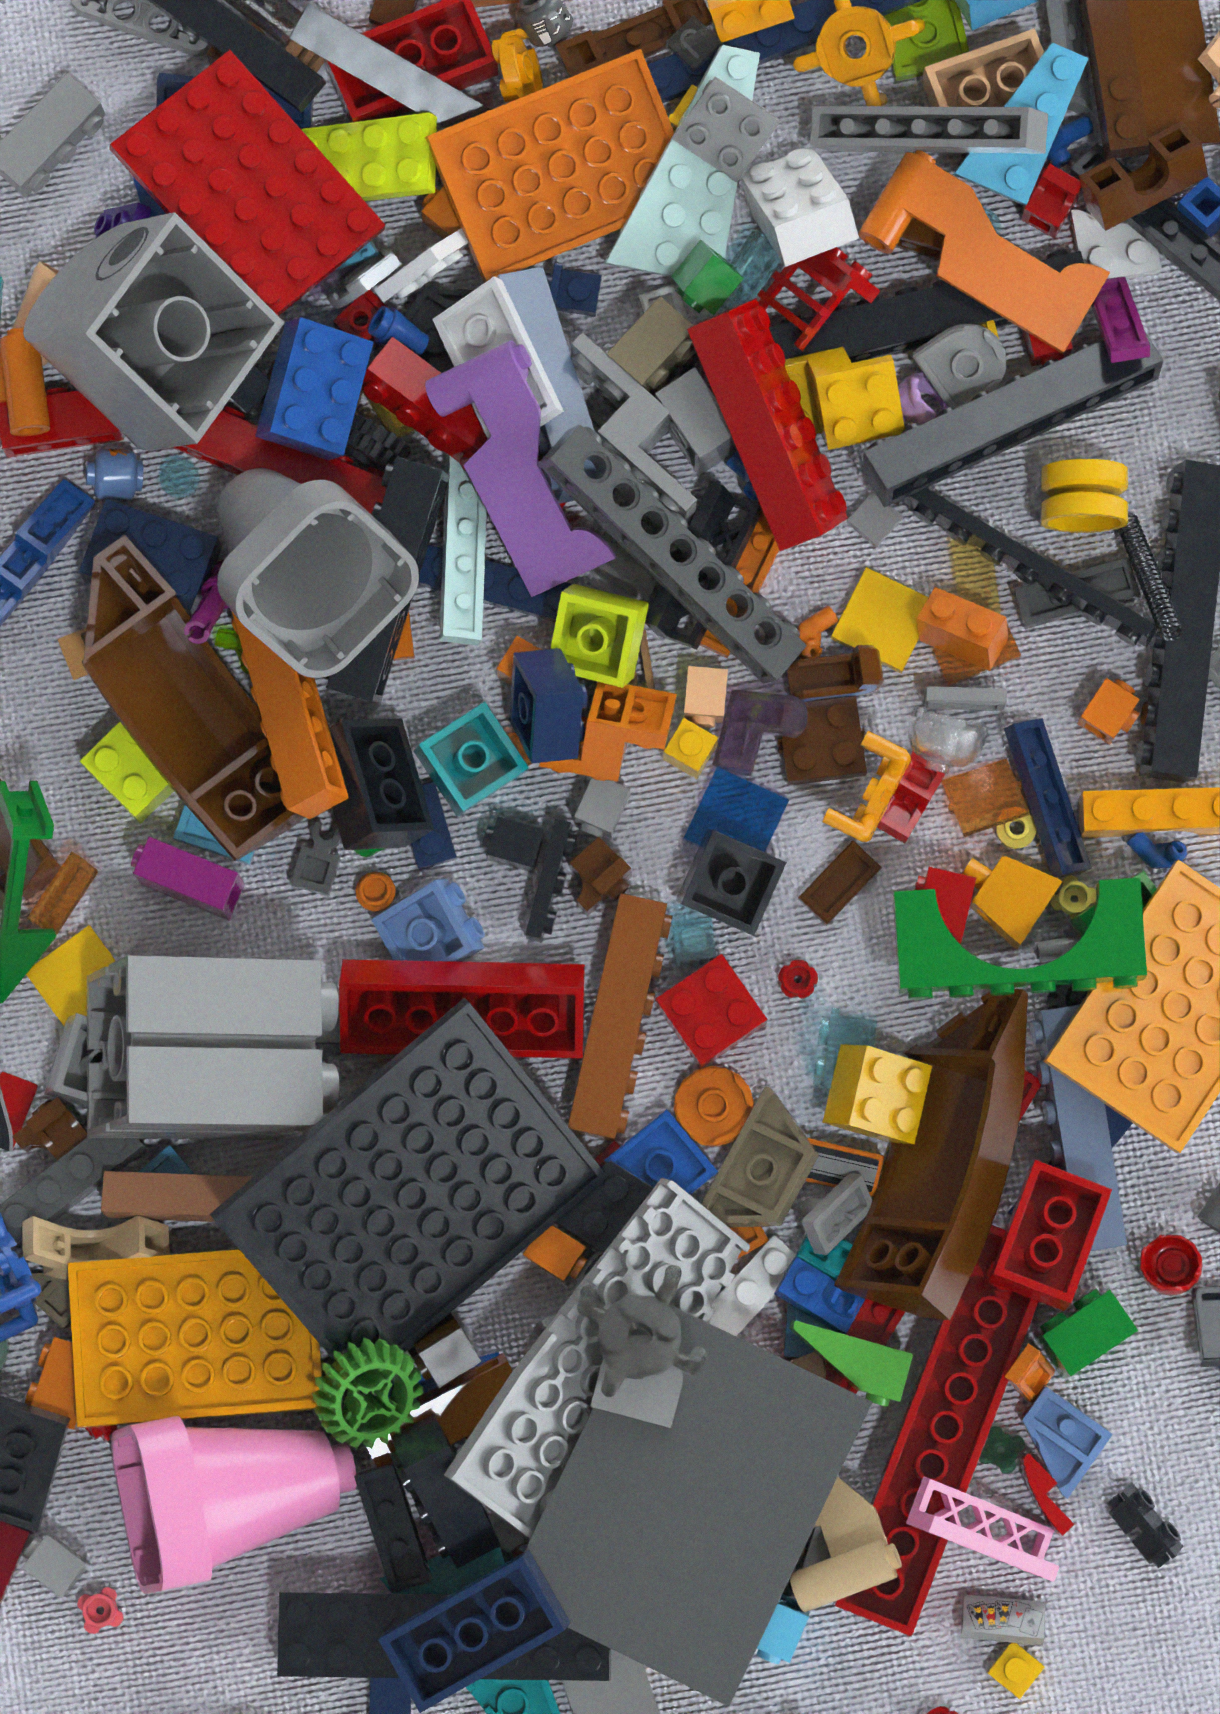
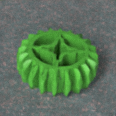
(367, 1415)

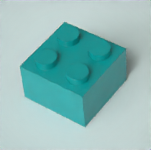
(471, 759)

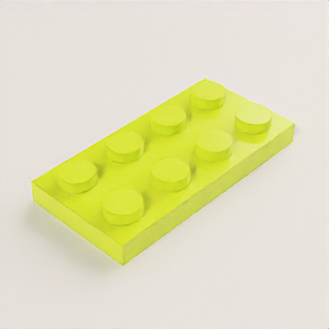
(381, 155)

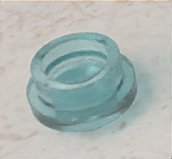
(179, 479)

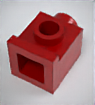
(364, 305)

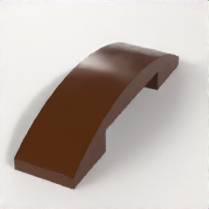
(642, 32)

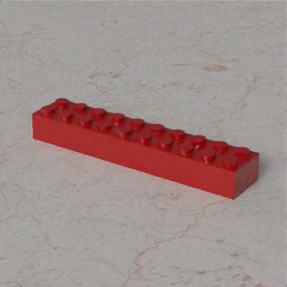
(944, 1433)

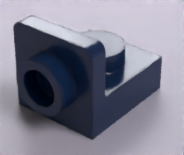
(574, 290)

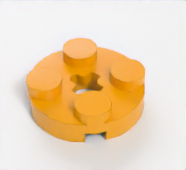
(518, 65)

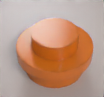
(375, 891)

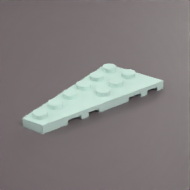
(684, 193)

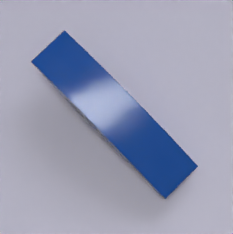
(39, 543)

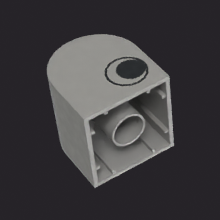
(152, 330)

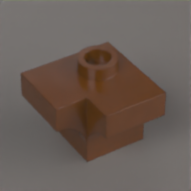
(601, 875)
(51, 1128)

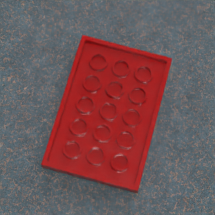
(248, 183)

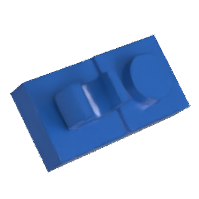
(818, 1297)

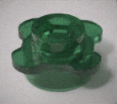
(1012, 1446)

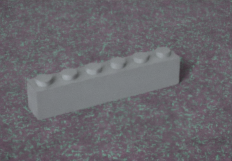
(929, 129)

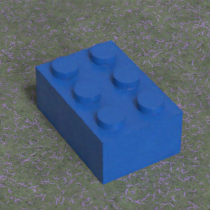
(314, 388)

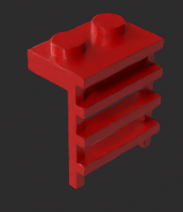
(833, 274)

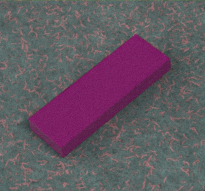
(1120, 322)

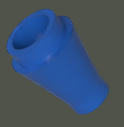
(393, 323)

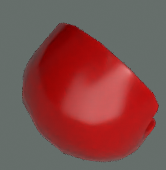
(1171, 1264)

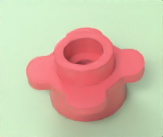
(89, 1606)

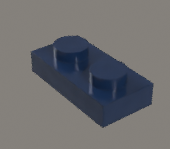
(437, 845)

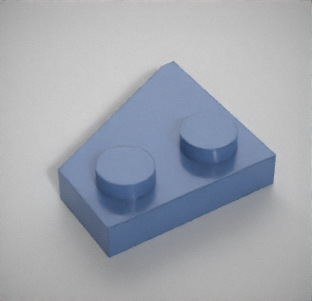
(1064, 1438)

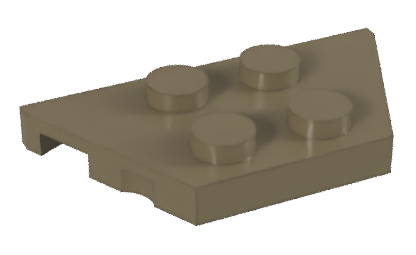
(762, 1168)

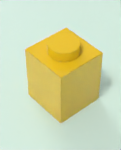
(690, 748)

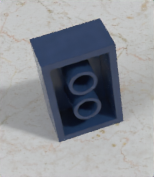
(175, 550)

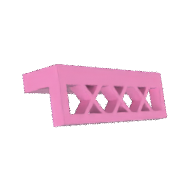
(983, 1542)

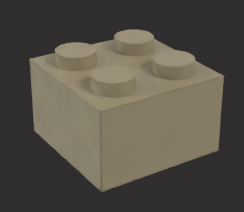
(655, 346)

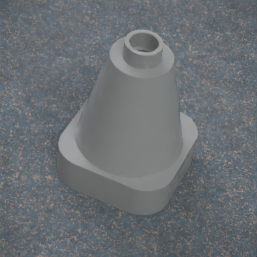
(309, 569)

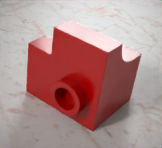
(1051, 200)

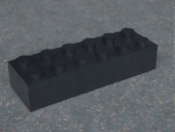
(410, 514)

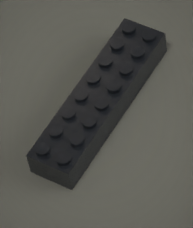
(341, 1634)

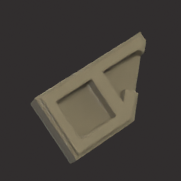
(54, 1298)

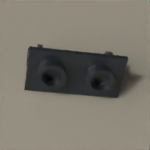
(1156, 1534)

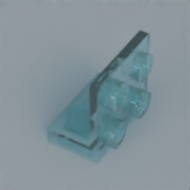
(836, 1031)

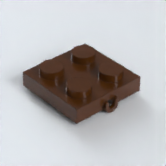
(828, 746)

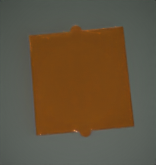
(985, 797)

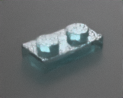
(756, 264)

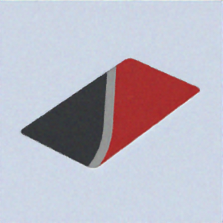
(15, 1102)

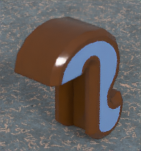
(836, 675)

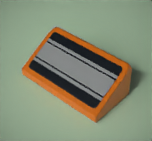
(838, 1161)

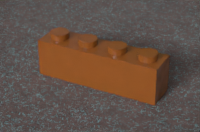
(456, 1404)

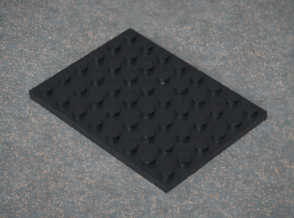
(411, 1190)

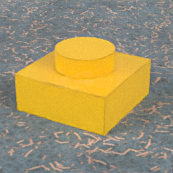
(1015, 1669)

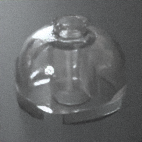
(945, 739)

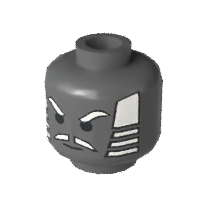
(544, 21)

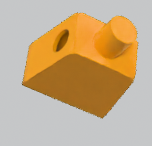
(1011, 896)

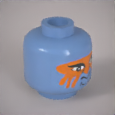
(115, 474)

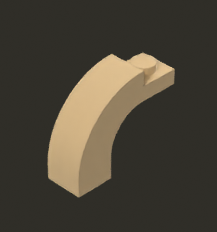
(58, 1245)

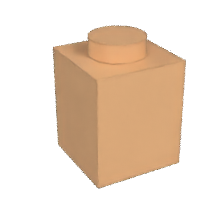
(705, 696)

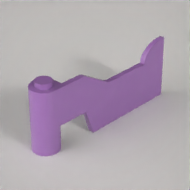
(508, 469)

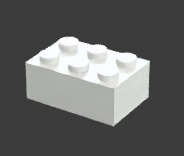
(799, 205)

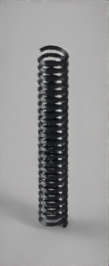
(1167, 603)

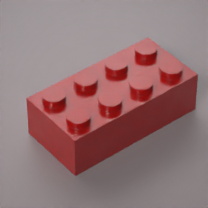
(439, 39)

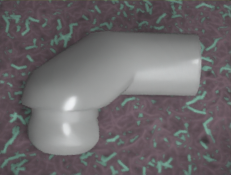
(1055, 948)

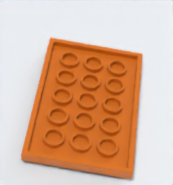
(553, 164)

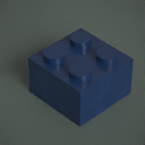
(547, 705)

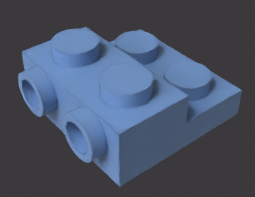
(430, 926)

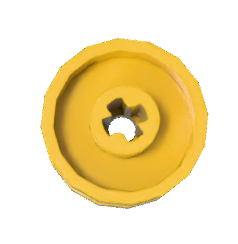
(1084, 495)

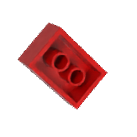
(1050, 1235)

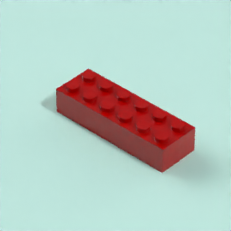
(768, 424)
(526, 1005)

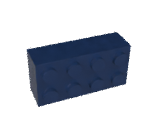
(474, 1631)

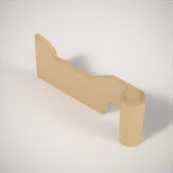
(853, 1538)

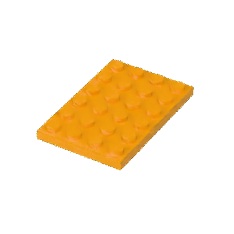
(1157, 1044)
(185, 1341)

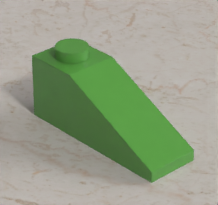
(863, 1364)

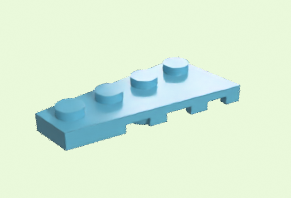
(1046, 89)

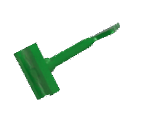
(26, 819)

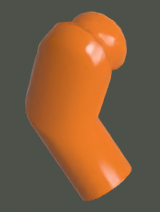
(811, 631)

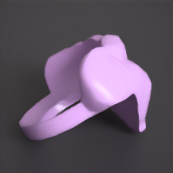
(912, 404)

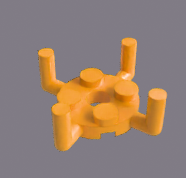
(879, 53)
(877, 793)

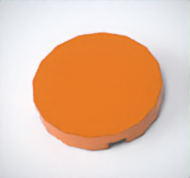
(713, 1106)

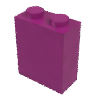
(187, 878)

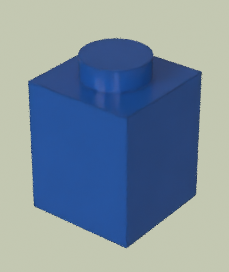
(1203, 206)

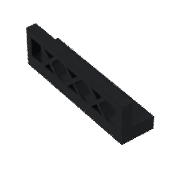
(706, 524)

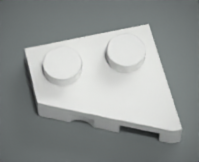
(1116, 250)

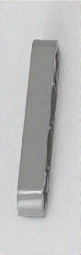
(140, 24)

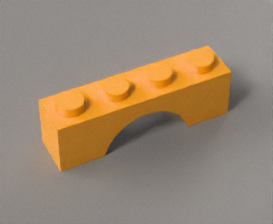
(1149, 810)

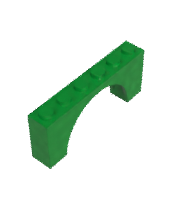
(935, 962)

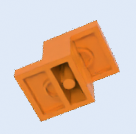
(614, 720)

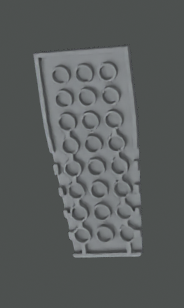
(546, 1401)

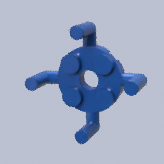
(16, 1288)

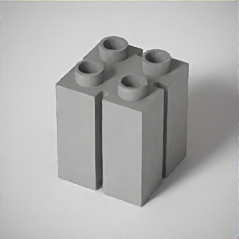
(208, 1048)

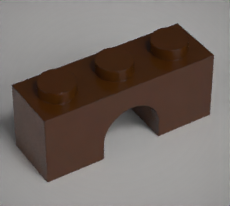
(1172, 165)

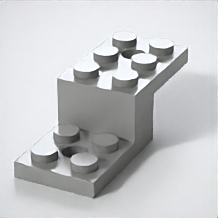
(634, 426)

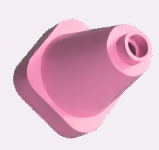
(218, 1493)

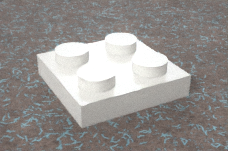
(423, 268)

